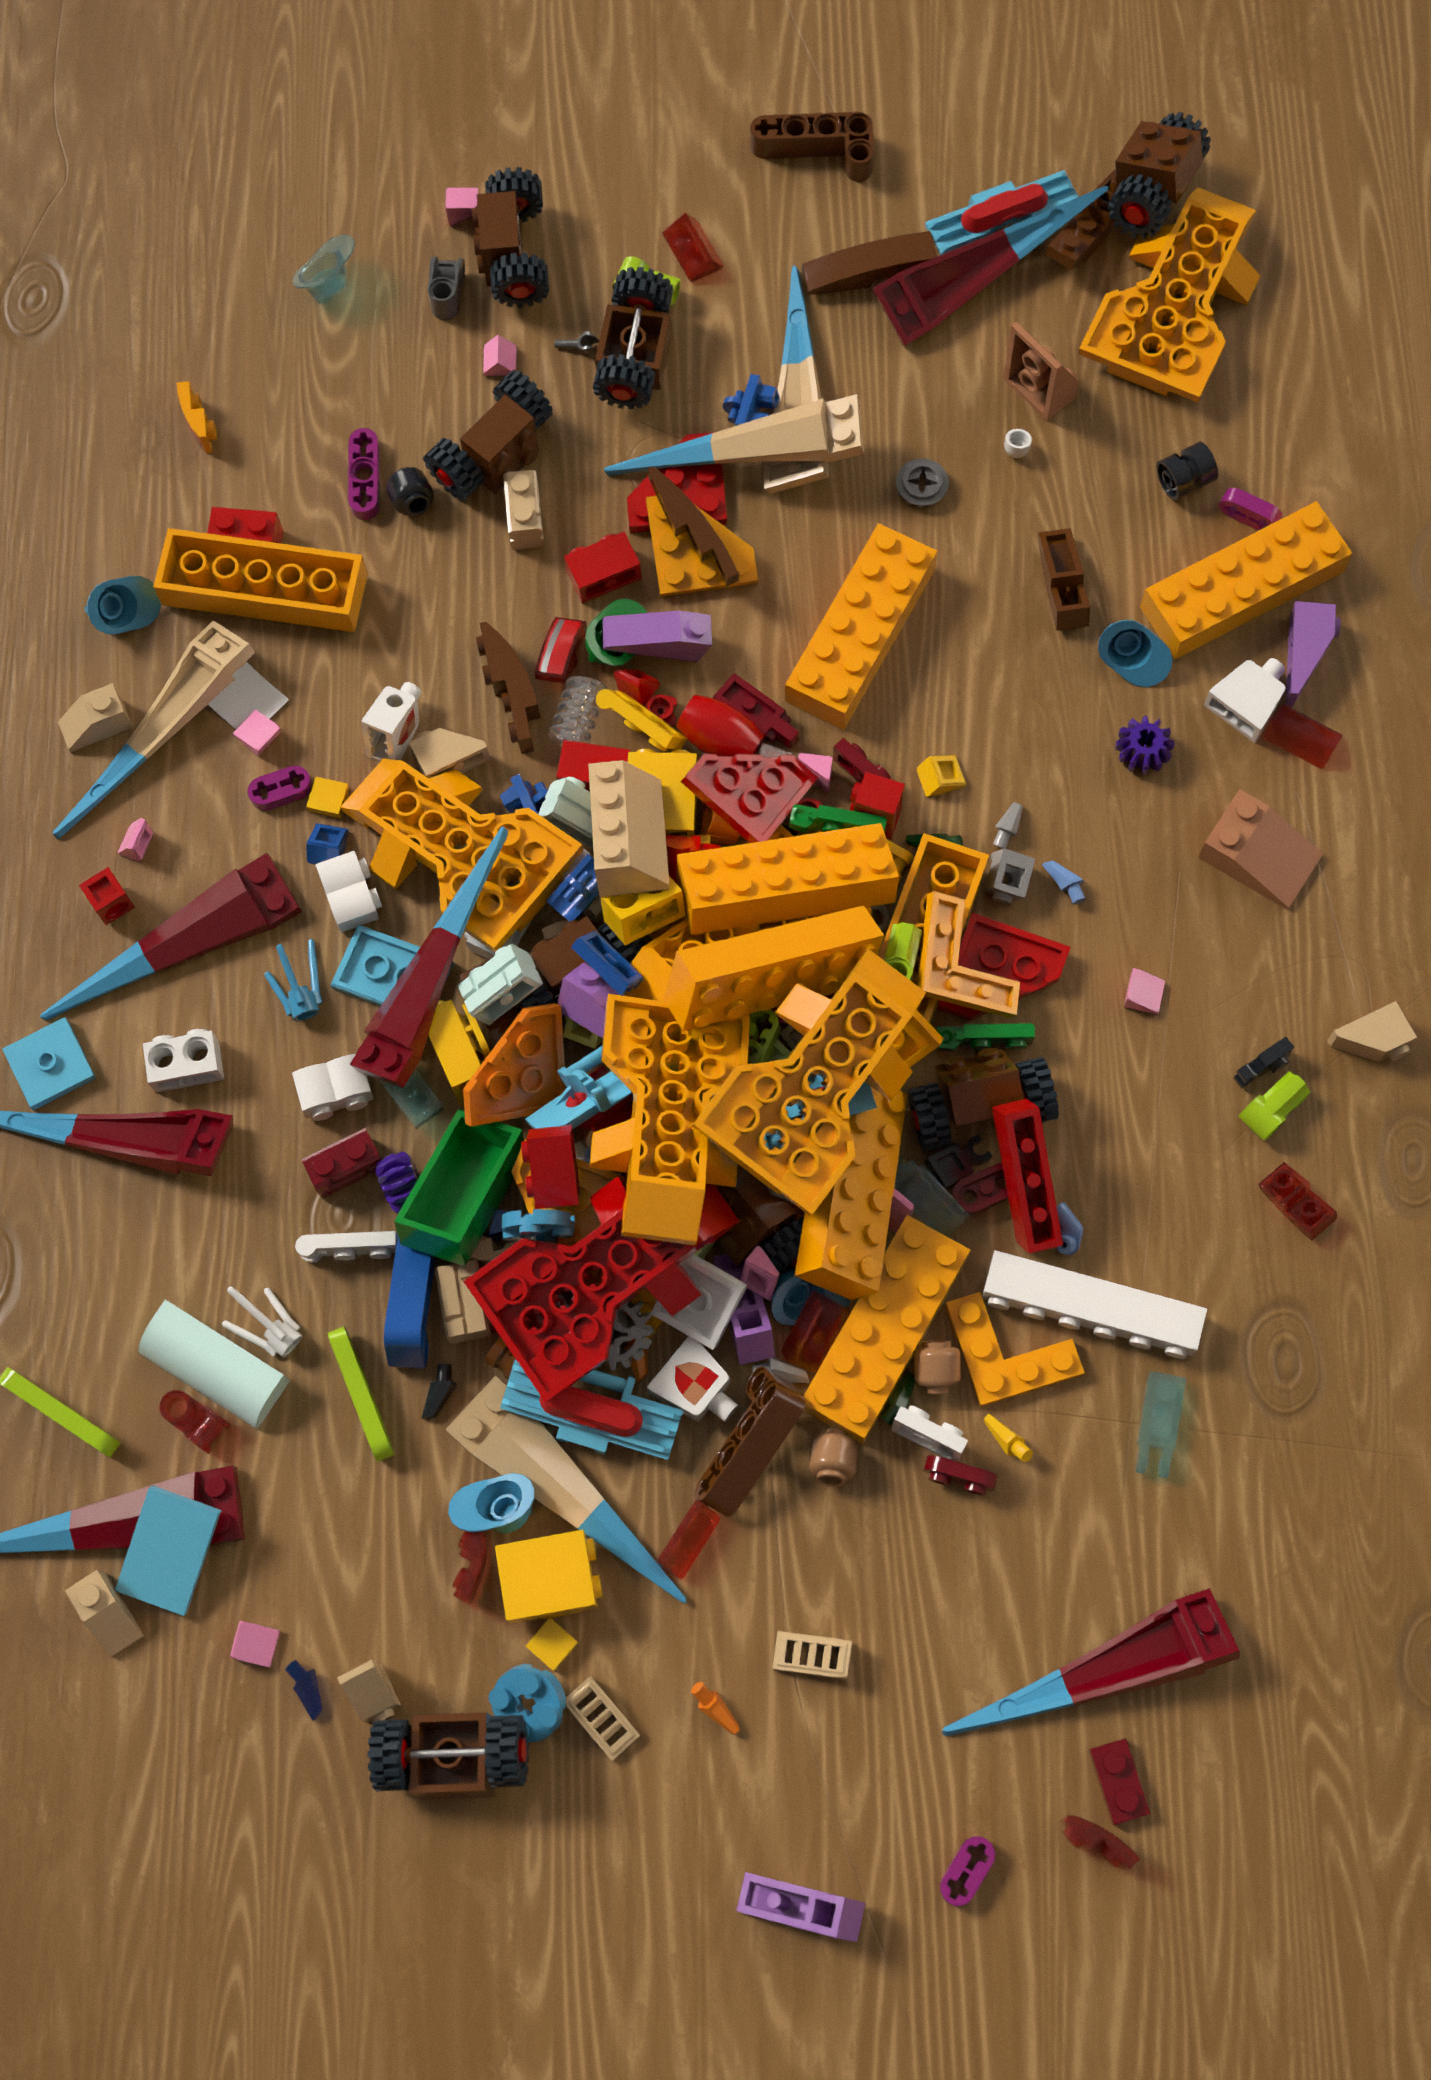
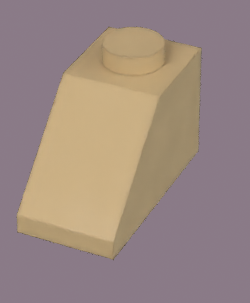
(94, 718)
(445, 751)
(1376, 1035)
(104, 1612)
(370, 1692)

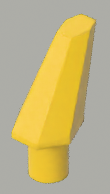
(1009, 1440)

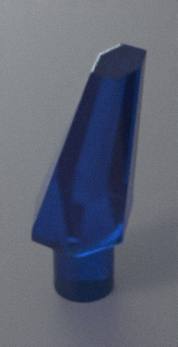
(306, 1688)

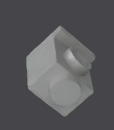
(1018, 871)

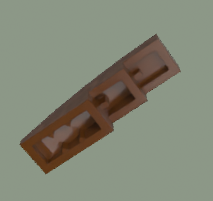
(866, 262)
(686, 517)

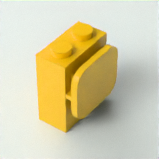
(678, 800)
(458, 1045)
(548, 1576)

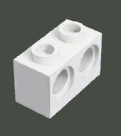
(183, 1070)

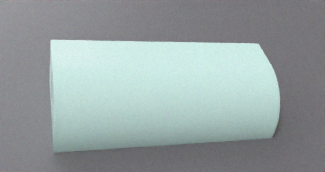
(211, 1364)

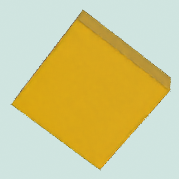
(327, 797)
(552, 1644)

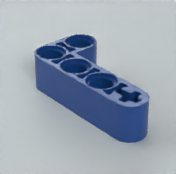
(408, 1308)

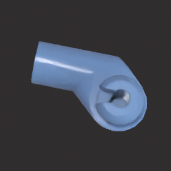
(1070, 1229)

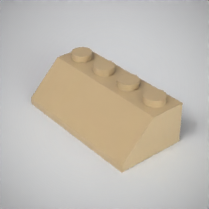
(627, 829)

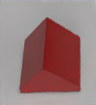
(636, 684)

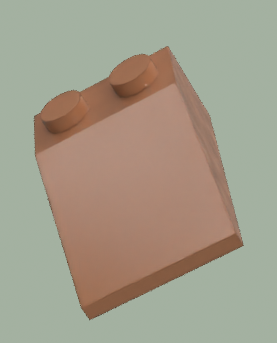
(1037, 374)
(1260, 850)

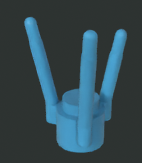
(301, 1002)

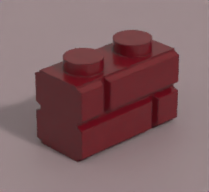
(342, 1163)

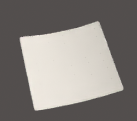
(245, 695)

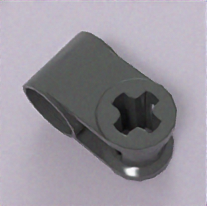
(445, 282)

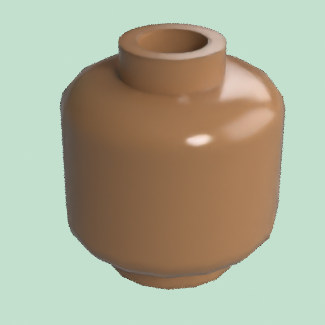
(937, 1366)
(833, 1458)

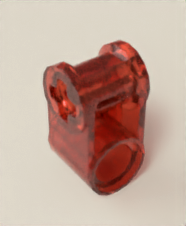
(197, 1423)

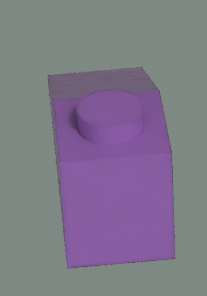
(659, 634)
(1309, 638)
(585, 997)
(749, 1322)
(801, 1907)

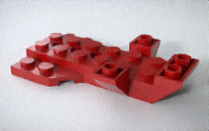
(579, 1336)

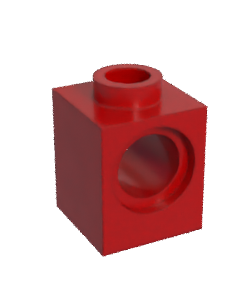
(106, 896)

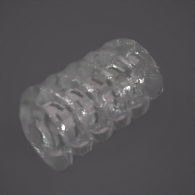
(576, 710)

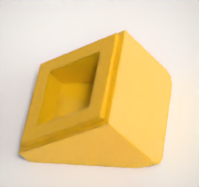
(940, 775)

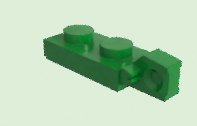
(830, 818)
(983, 1035)

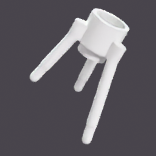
(281, 1336)

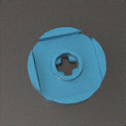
(542, 1224)
(535, 1684)

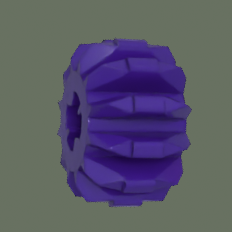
(1148, 734)
(397, 1178)

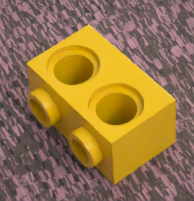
(642, 913)

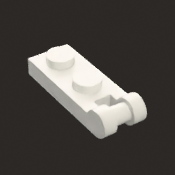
(346, 1245)

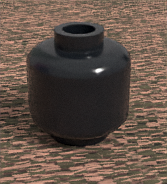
(410, 491)

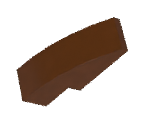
(1064, 579)

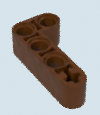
(817, 137)
(752, 1443)

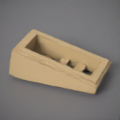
(843, 1658)
(578, 1695)

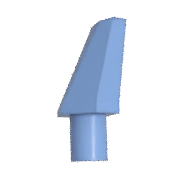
(1066, 880)

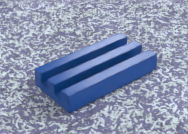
(607, 962)

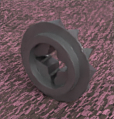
(935, 478)

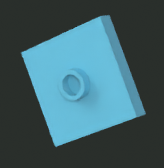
(49, 1063)

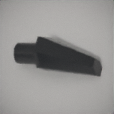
(439, 1392)

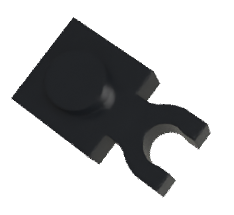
(1272, 1059)
(955, 1163)

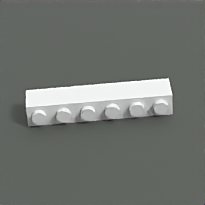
(1094, 1304)

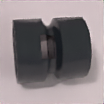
(1191, 469)

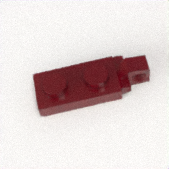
(760, 709)

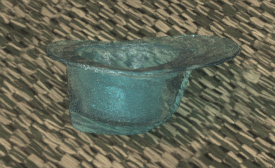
(326, 270)

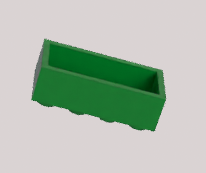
(459, 1189)

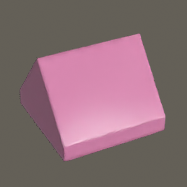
(499, 357)

